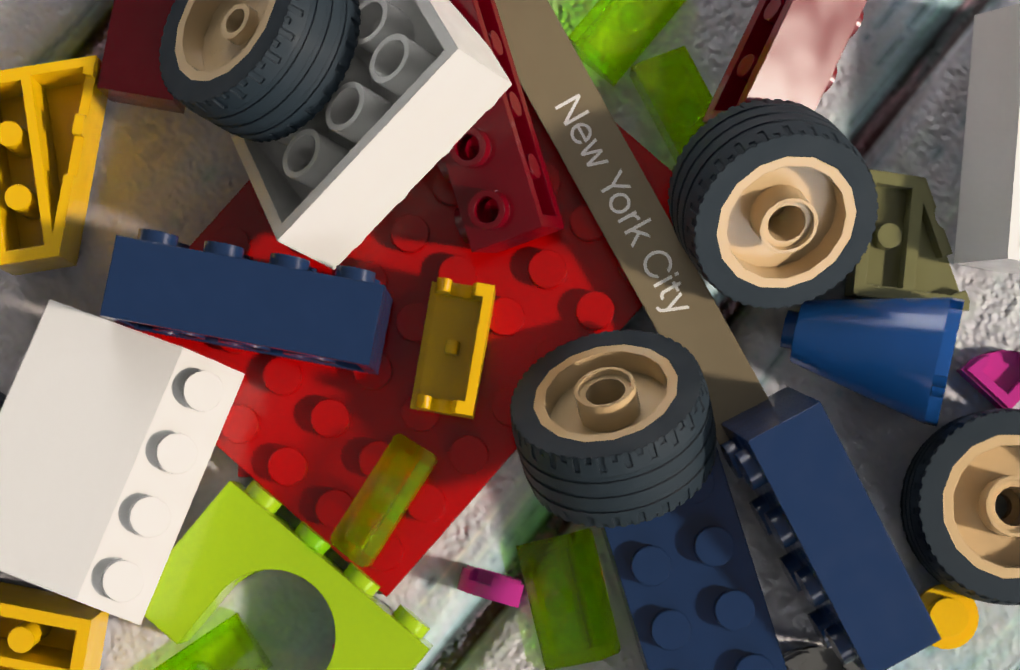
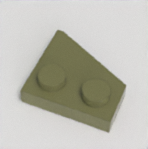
(907, 247)

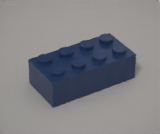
(247, 303)
(829, 531)
(694, 586)

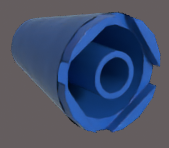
(879, 348)

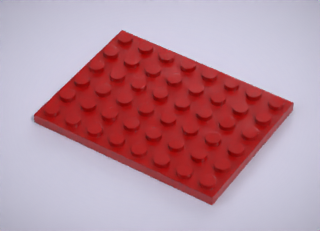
(321, 428)

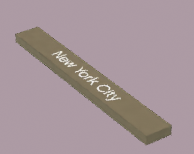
(625, 204)

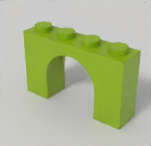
(246, 536)

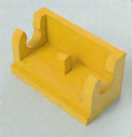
(453, 348)

